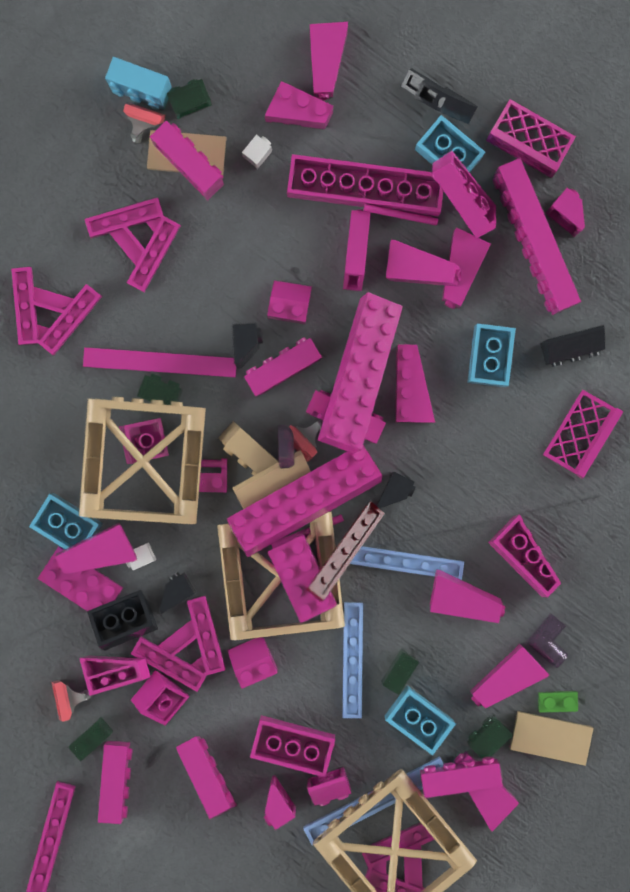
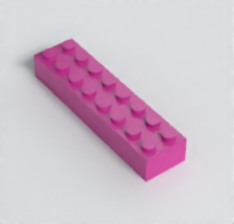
(364, 183)
(535, 237)
(360, 373)
(304, 500)

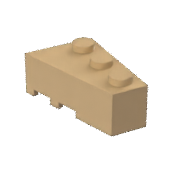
(246, 449)

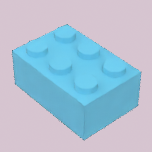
(138, 83)
(444, 138)
(491, 355)
(62, 524)
(419, 720)

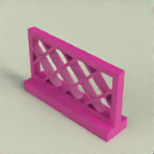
(520, 149)
(599, 438)

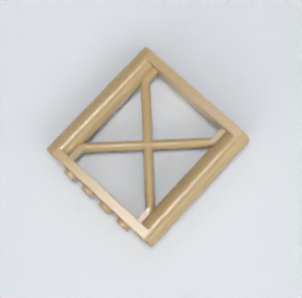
(96, 421)
(239, 619)
(403, 790)

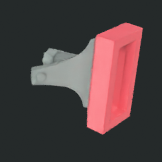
(142, 119)
(305, 439)
(67, 699)

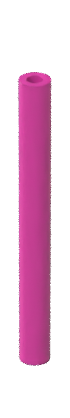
(400, 214)
(337, 519)

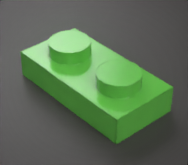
(558, 701)

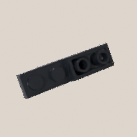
(439, 98)

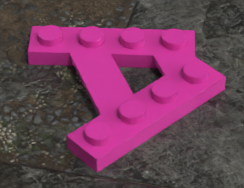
(117, 224)
(28, 297)
(163, 656)
(410, 838)

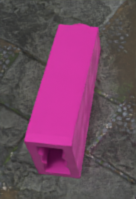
(327, 48)
(356, 250)
(468, 255)
(417, 266)
(98, 551)
(464, 600)
(510, 676)
(492, 803)

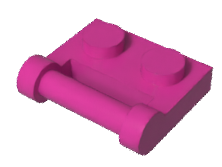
(214, 481)

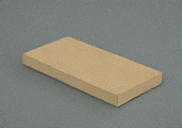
(212, 146)
(270, 481)
(551, 738)

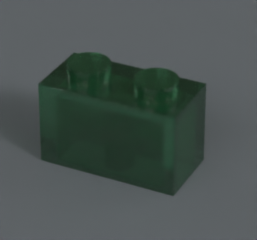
(189, 98)
(155, 389)
(400, 672)
(489, 737)
(90, 739)

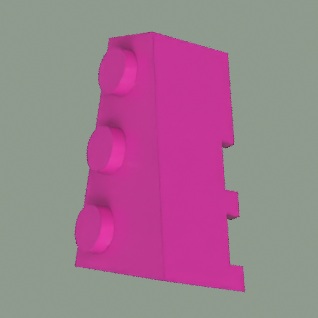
(298, 108)
(108, 673)

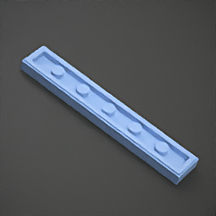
(407, 562)
(352, 660)

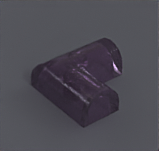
(285, 447)
(543, 641)

